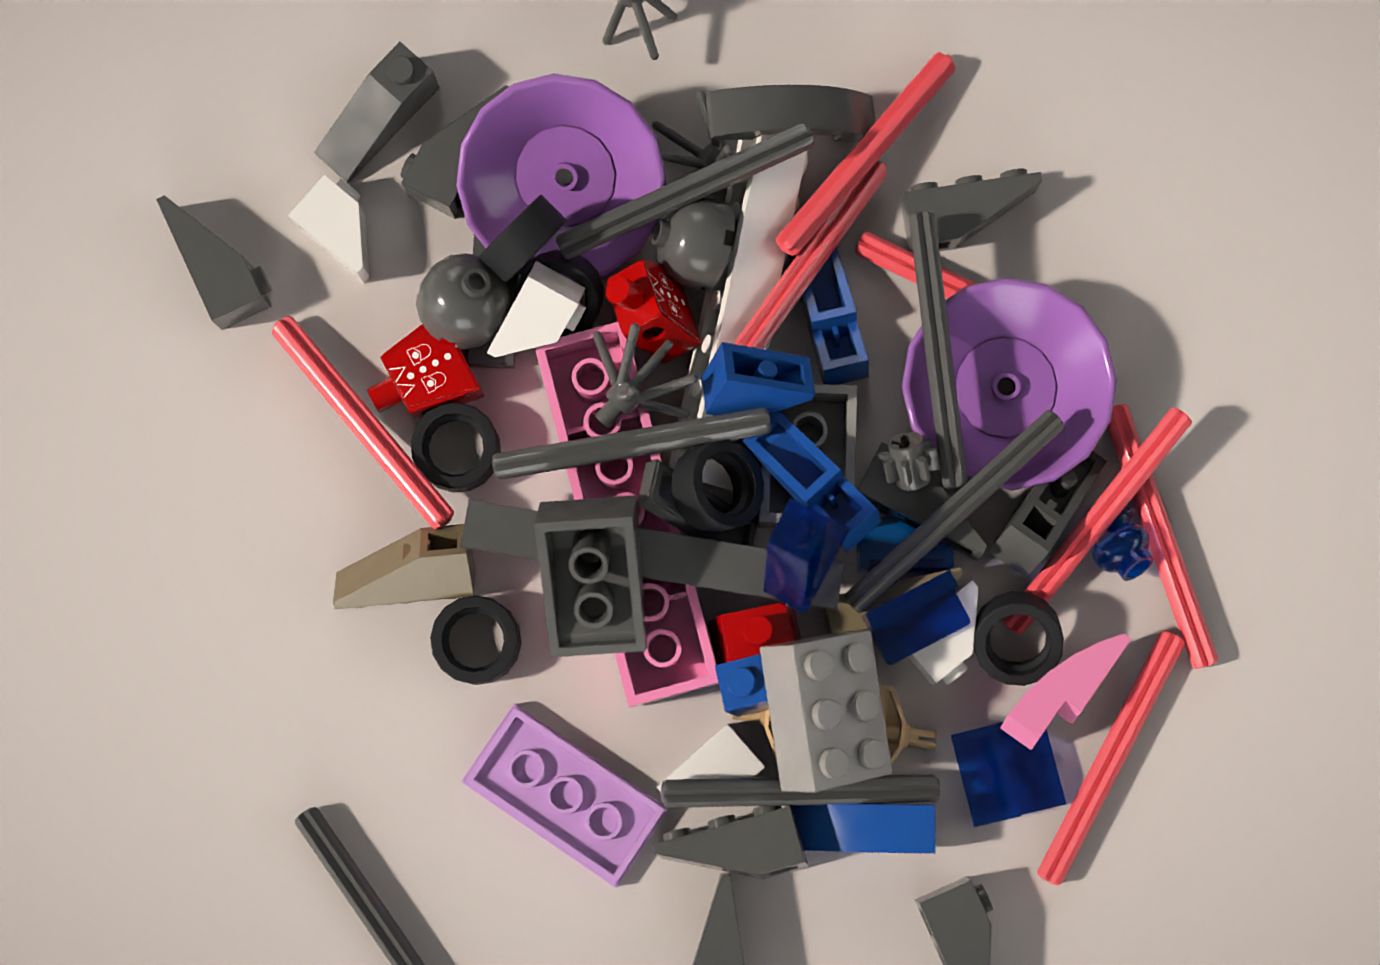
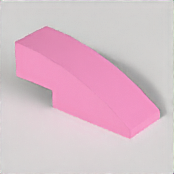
(1063, 690)

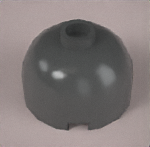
(692, 243)
(463, 301)

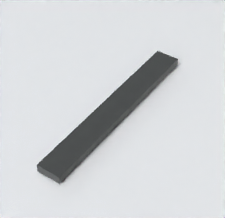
(663, 554)

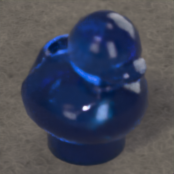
(1125, 548)

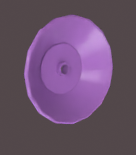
(554, 125)
(1048, 354)

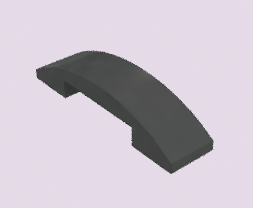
(772, 109)

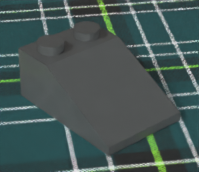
(591, 575)

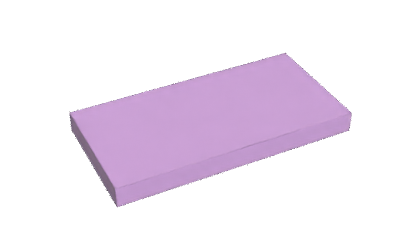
(565, 795)

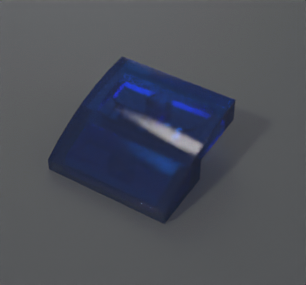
(1004, 775)

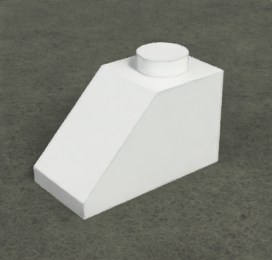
(336, 223)
(540, 312)
(946, 656)
(720, 758)

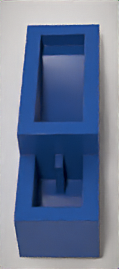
(834, 325)
(813, 478)
(867, 827)

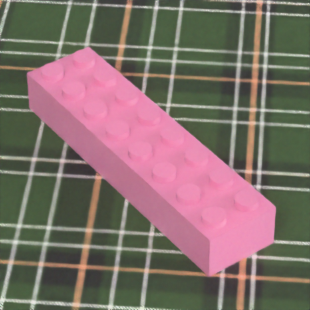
(676, 636)

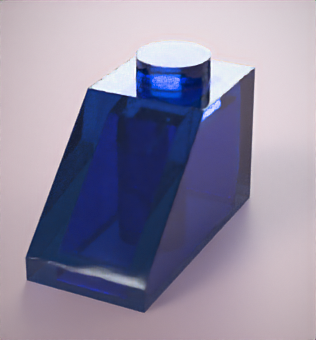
(801, 554)

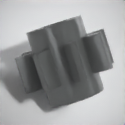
(909, 461)

